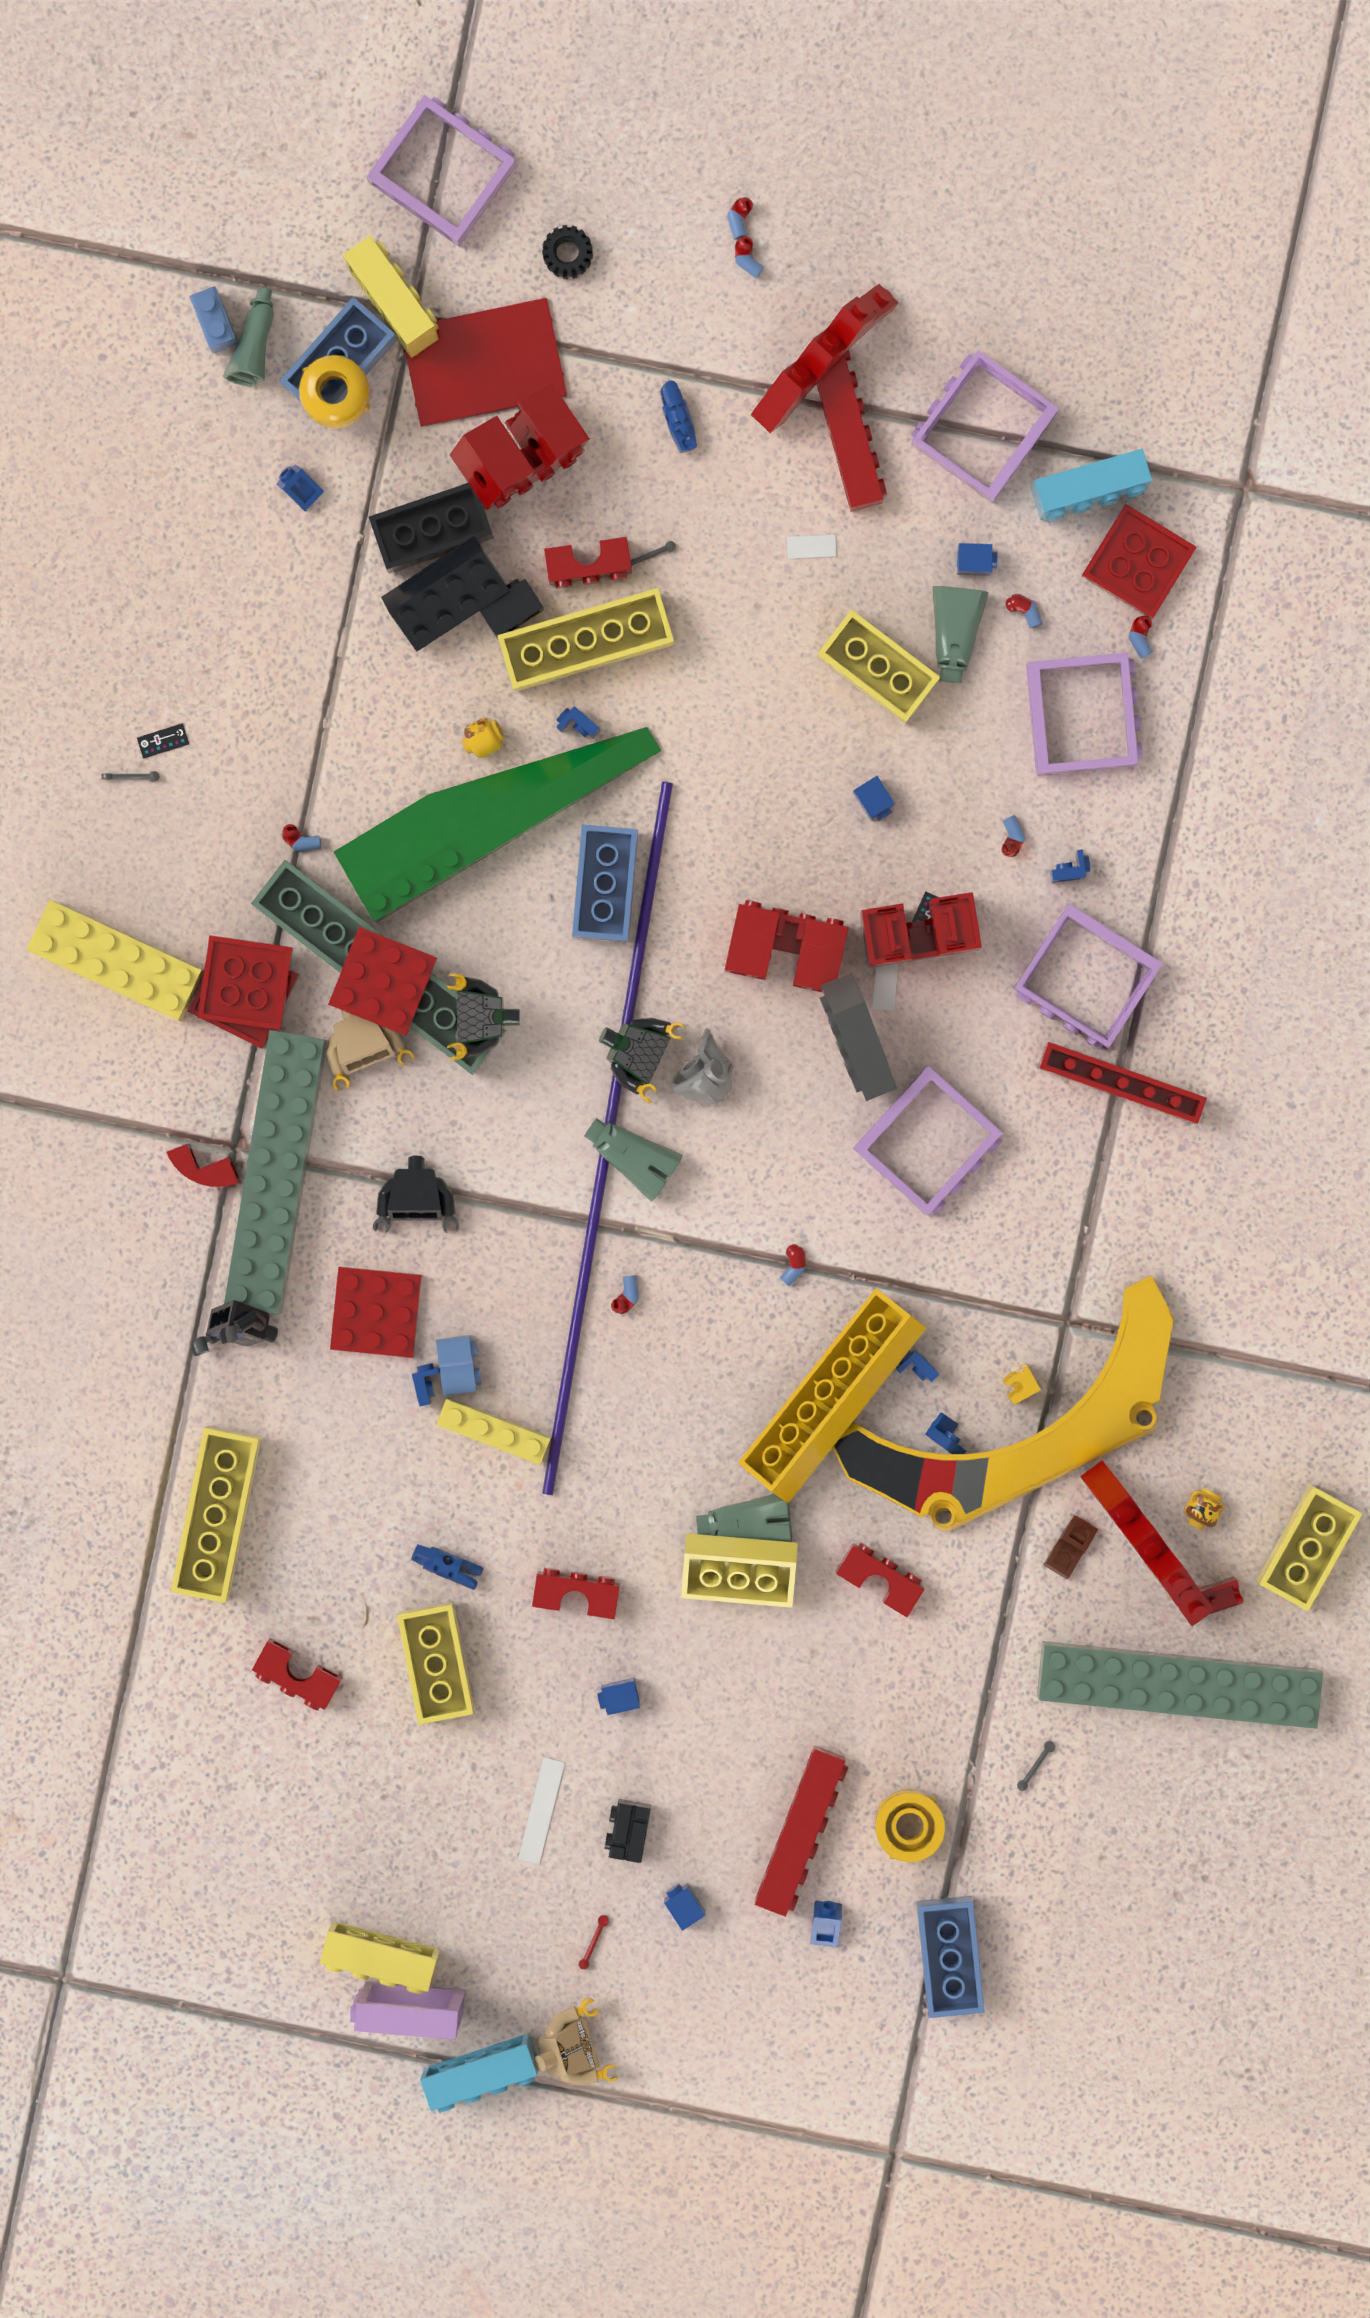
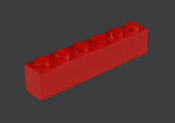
(850, 436)
(1122, 1083)
(800, 1831)

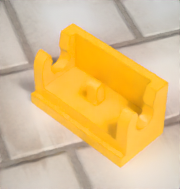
(1024, 1385)

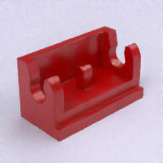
(1223, 1594)

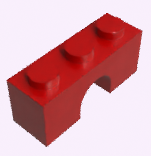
(565, 569)
(861, 1564)
(600, 1593)
(274, 1667)

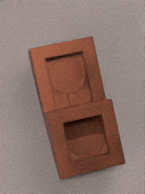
(1070, 1547)

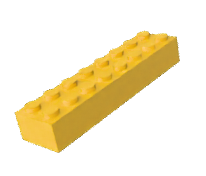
(831, 1395)

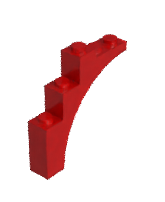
(821, 355)
(1147, 1543)

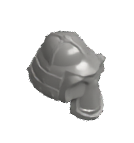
(706, 1076)

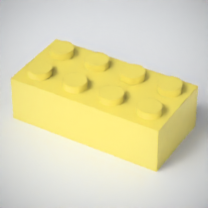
(391, 297)
(878, 667)
(1308, 1547)
(739, 1570)
(436, 1662)
(379, 1957)

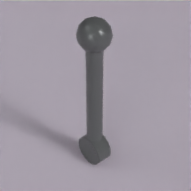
(669, 546)
(153, 776)
(1049, 1746)

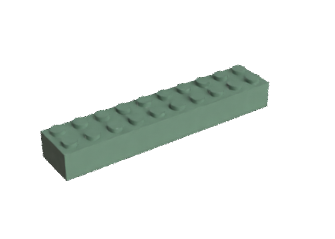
(329, 931)
(275, 1171)
(1179, 1684)

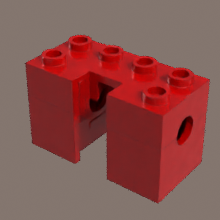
(548, 441)
(761, 930)
(948, 932)

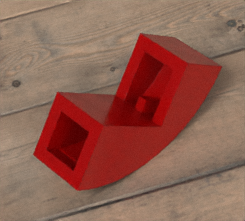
(214, 1175)

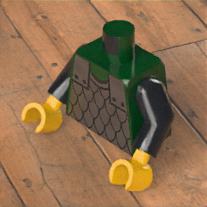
(479, 1017)
(638, 1051)

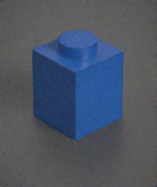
(975, 559)
(874, 799)
(619, 1696)
(684, 1905)

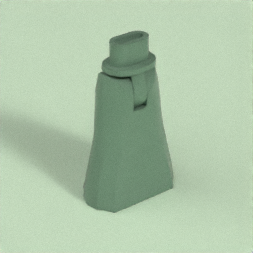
(248, 359)
(956, 627)
(635, 1157)
(755, 1519)

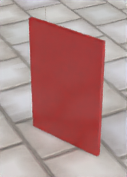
(486, 362)

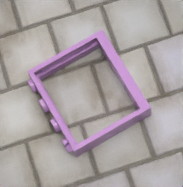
(417, 208)
(953, 388)
(1132, 721)
(1112, 939)
(897, 1107)
(401, 2012)

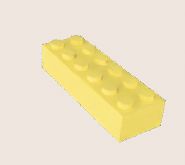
(586, 640)
(115, 960)
(216, 1514)

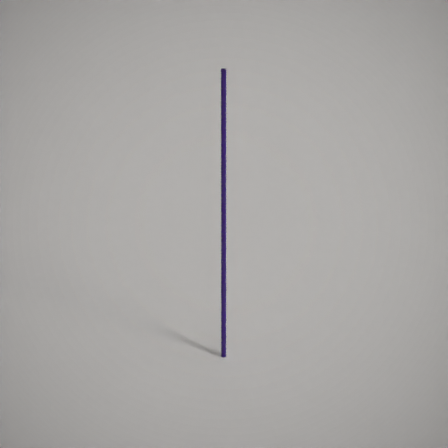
(602, 1167)

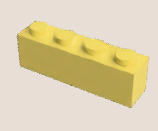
(493, 1430)

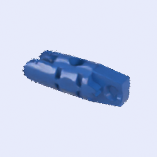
(678, 417)
(447, 1565)

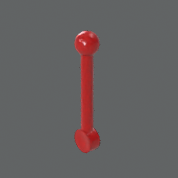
(602, 1921)

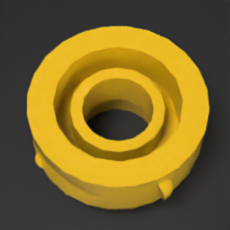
(345, 412)
(902, 1847)

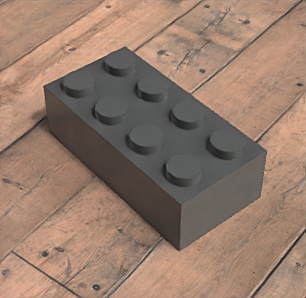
(856, 1037)

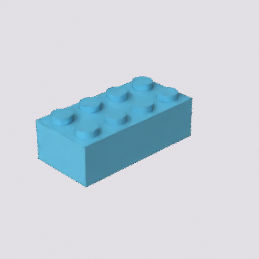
(1091, 484)
(479, 2072)

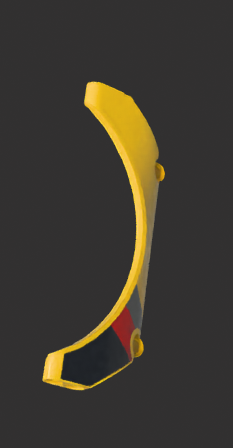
(1091, 1429)

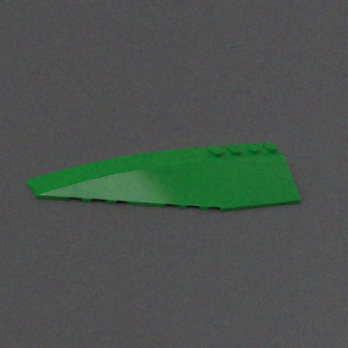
(474, 819)

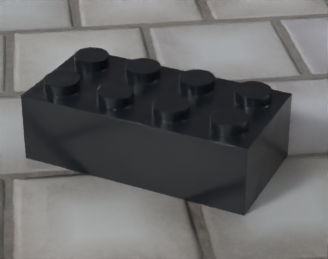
(429, 527)
(445, 594)

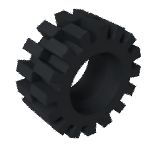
(562, 235)

